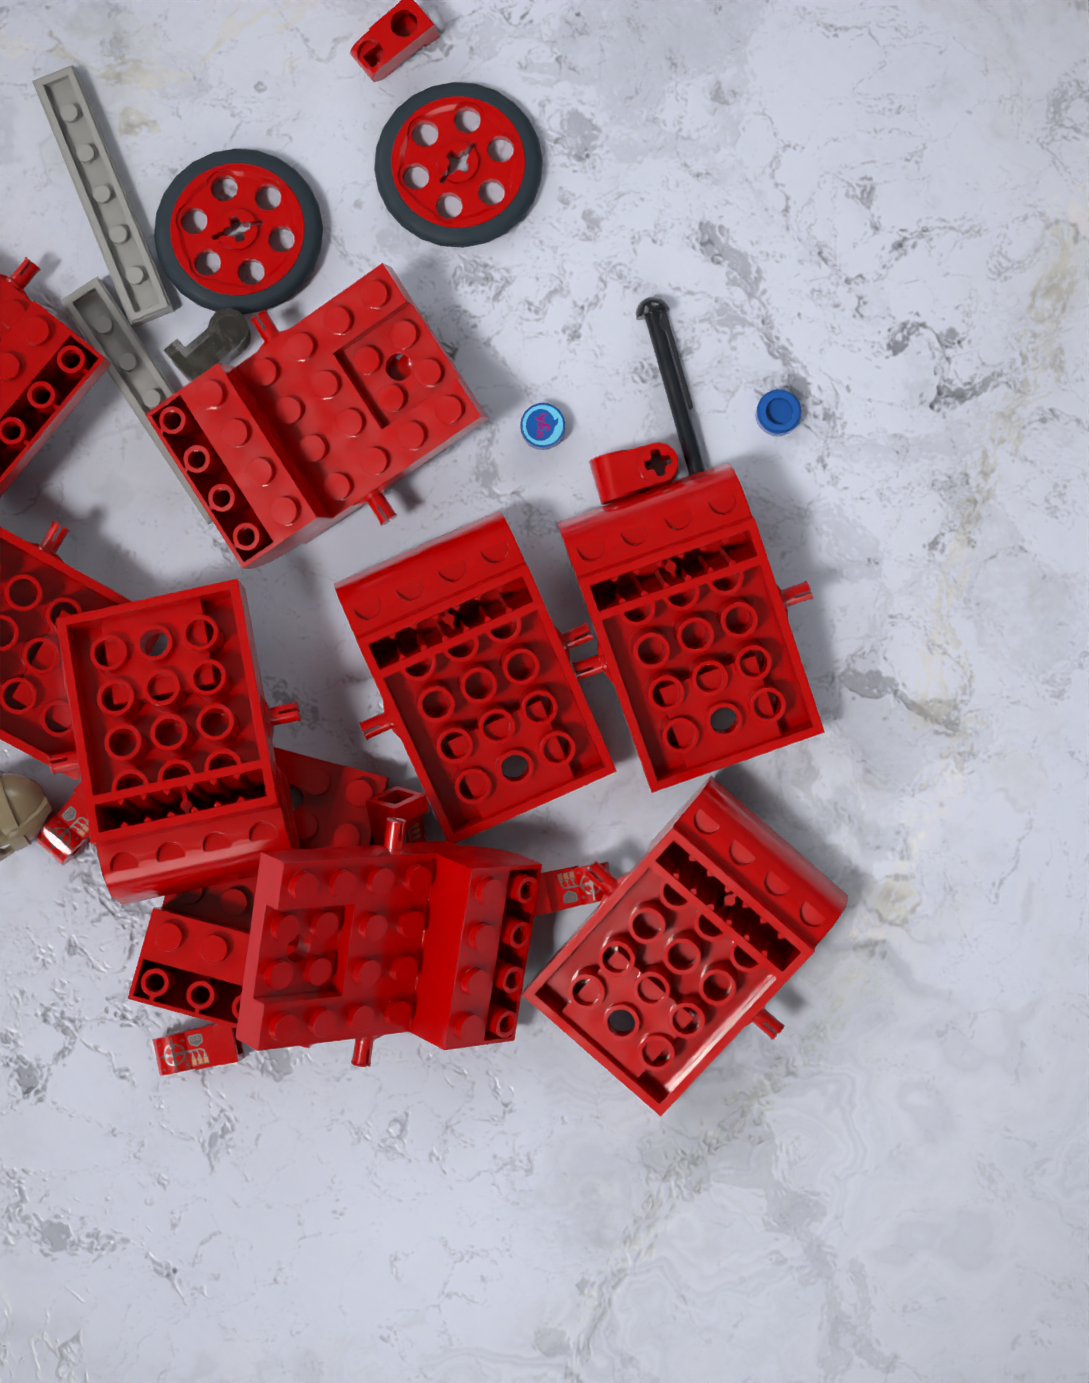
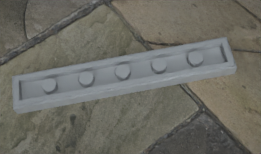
(103, 196)
(130, 362)

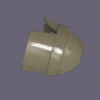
(22, 812)

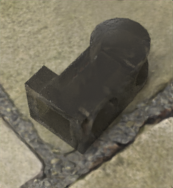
(220, 343)

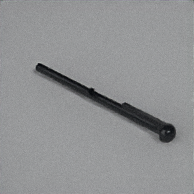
(654, 312)

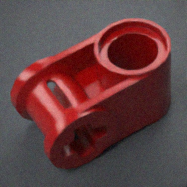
(625, 471)

